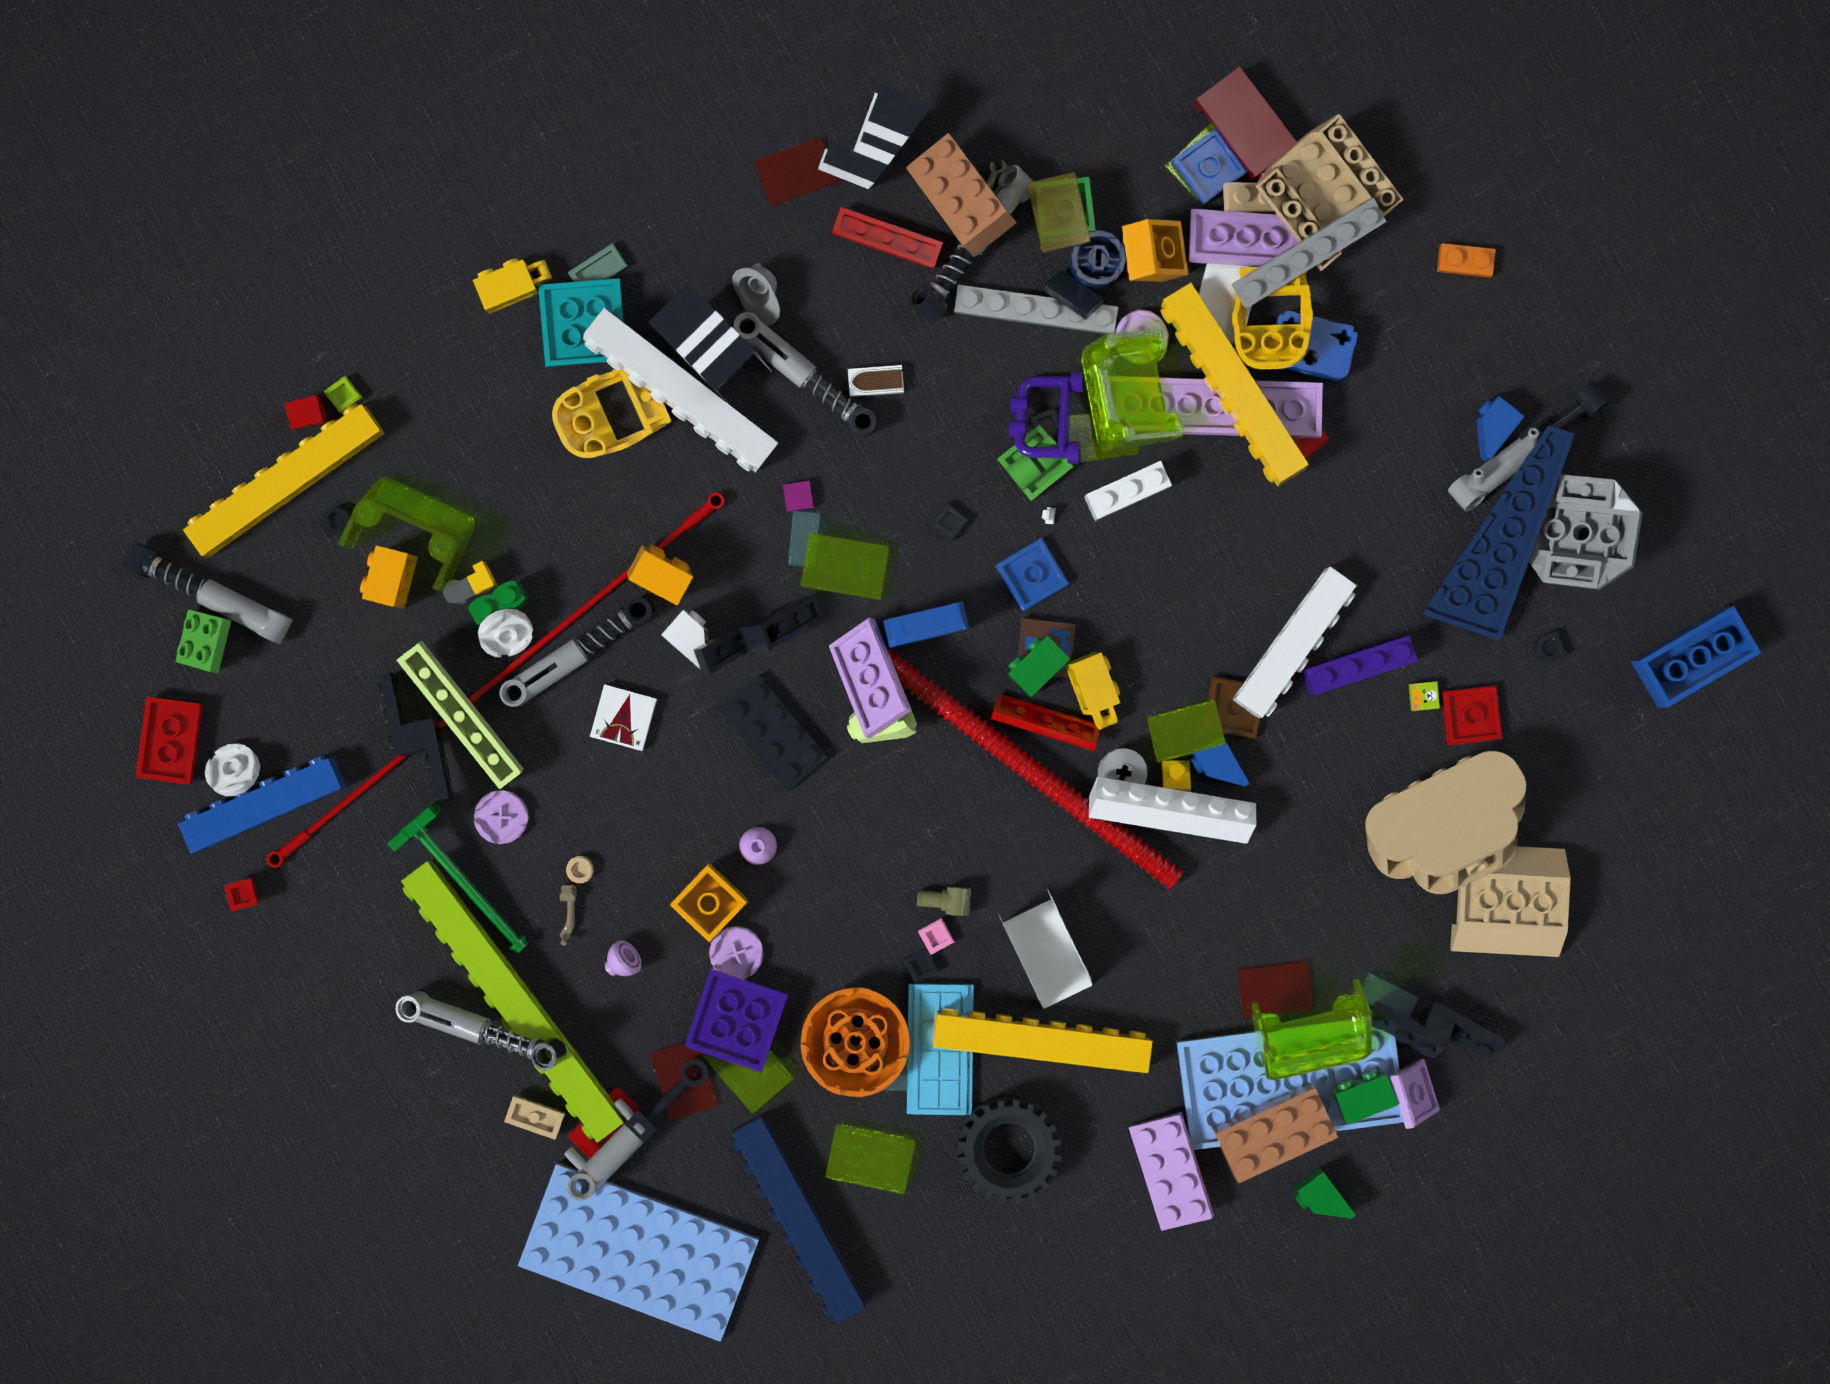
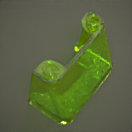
(1128, 391)

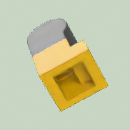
(471, 586)

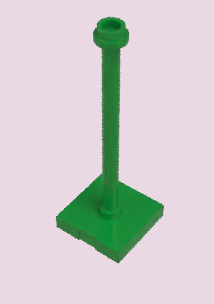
(418, 830)

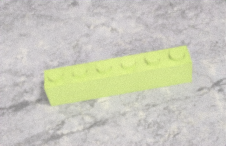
(460, 714)

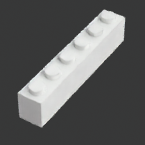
(1294, 643)
(1172, 810)

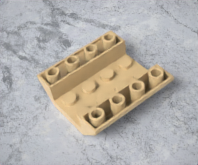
(1323, 180)
(1516, 907)

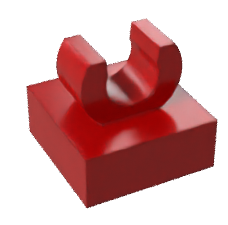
(242, 894)

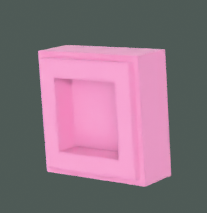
(936, 936)

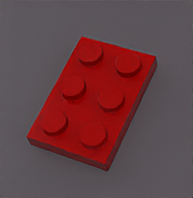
(169, 740)

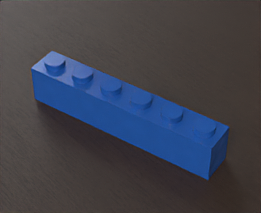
(261, 805)

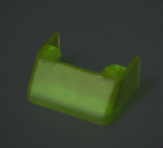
(448, 525)
(1316, 1040)

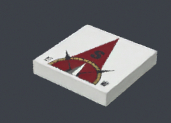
(623, 717)

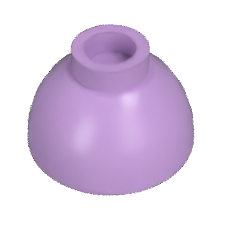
(758, 845)
(622, 959)

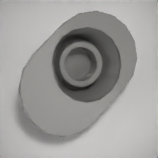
(757, 291)

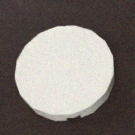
(505, 632)
(232, 769)

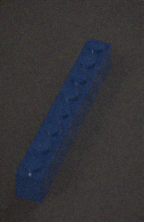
(798, 1218)

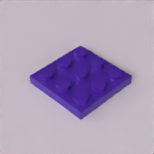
(736, 1020)

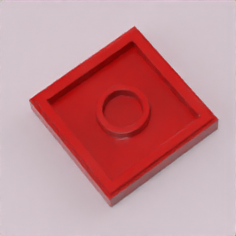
(1471, 715)

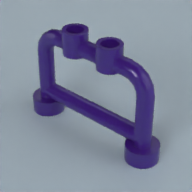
(1019, 405)

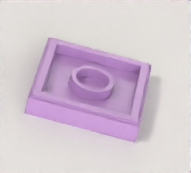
(1414, 1093)

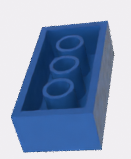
(1696, 657)

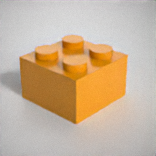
(1155, 250)
(659, 574)
(388, 577)
(709, 902)

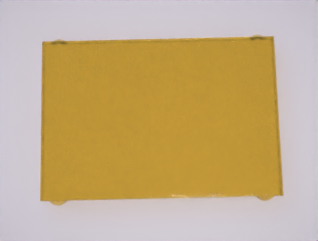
(1058, 212)

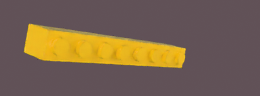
(1233, 384)
(283, 481)
(1041, 1041)

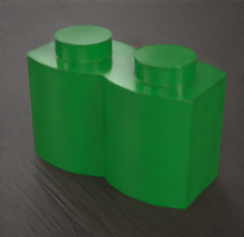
(506, 596)

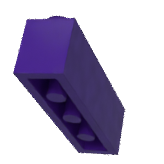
(1359, 665)

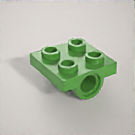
(1034, 474)
(203, 641)

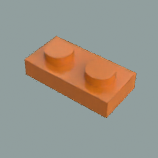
(1466, 260)

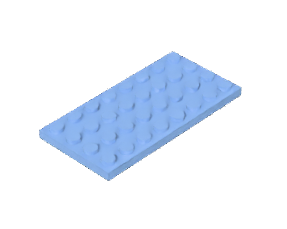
(1227, 1079)
(640, 1253)

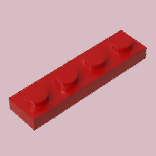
(887, 238)
(1045, 722)

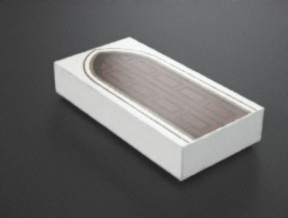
(875, 381)

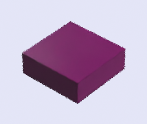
(798, 496)

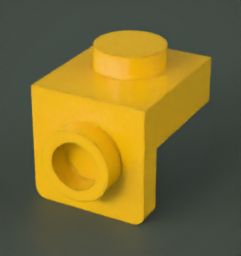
(1176, 775)

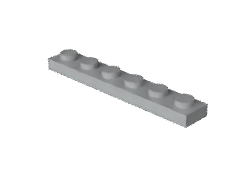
(1308, 252)
(1031, 310)

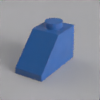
(1495, 425)
(1219, 764)

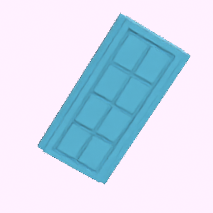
(937, 1076)

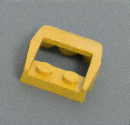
(1274, 344)
(584, 425)

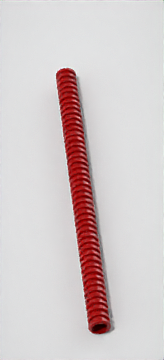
(1034, 772)

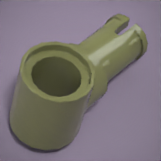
(952, 900)

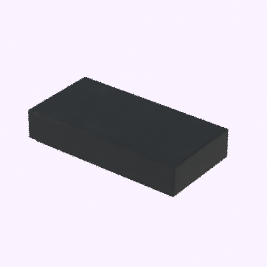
(1073, 294)

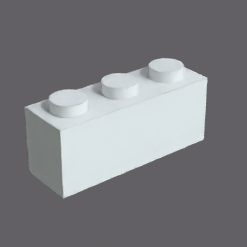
(1127, 491)

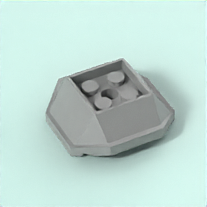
(1612, 537)

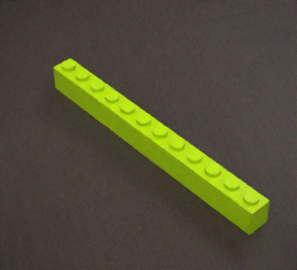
(510, 996)

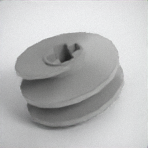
(1120, 757)

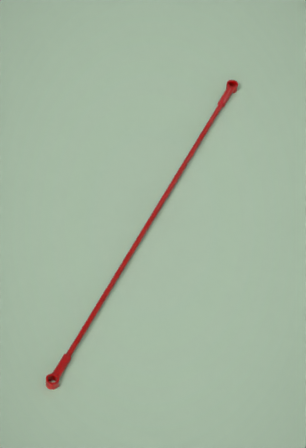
(304, 835)

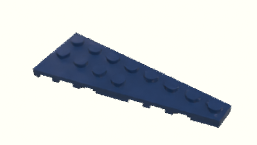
(1492, 566)

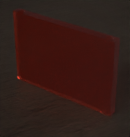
(793, 172)
(1275, 988)
(668, 1071)

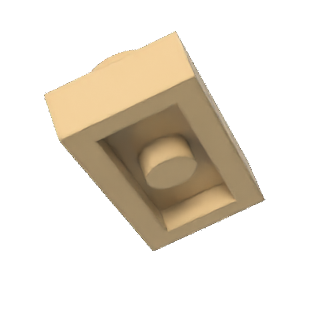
(1244, 198)
(534, 1117)

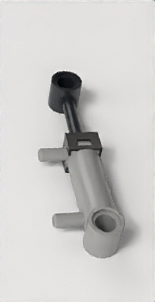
(1472, 488)
(629, 1137)

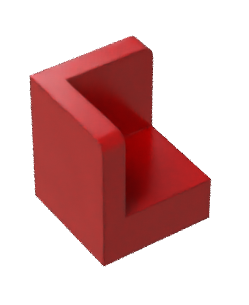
(306, 412)

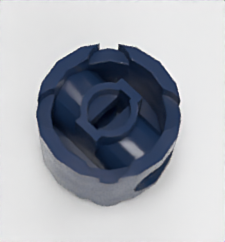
(1098, 261)

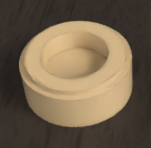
(580, 869)

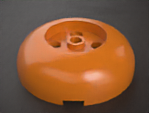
(828, 1060)

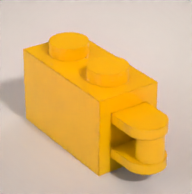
(510, 284)
(1094, 687)

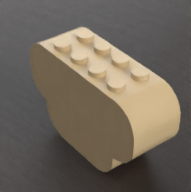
(1451, 824)

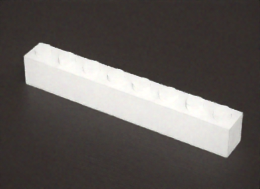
(679, 390)

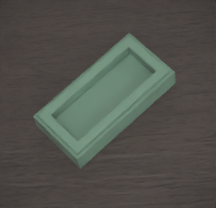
(600, 266)

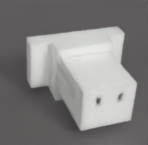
(1049, 515)

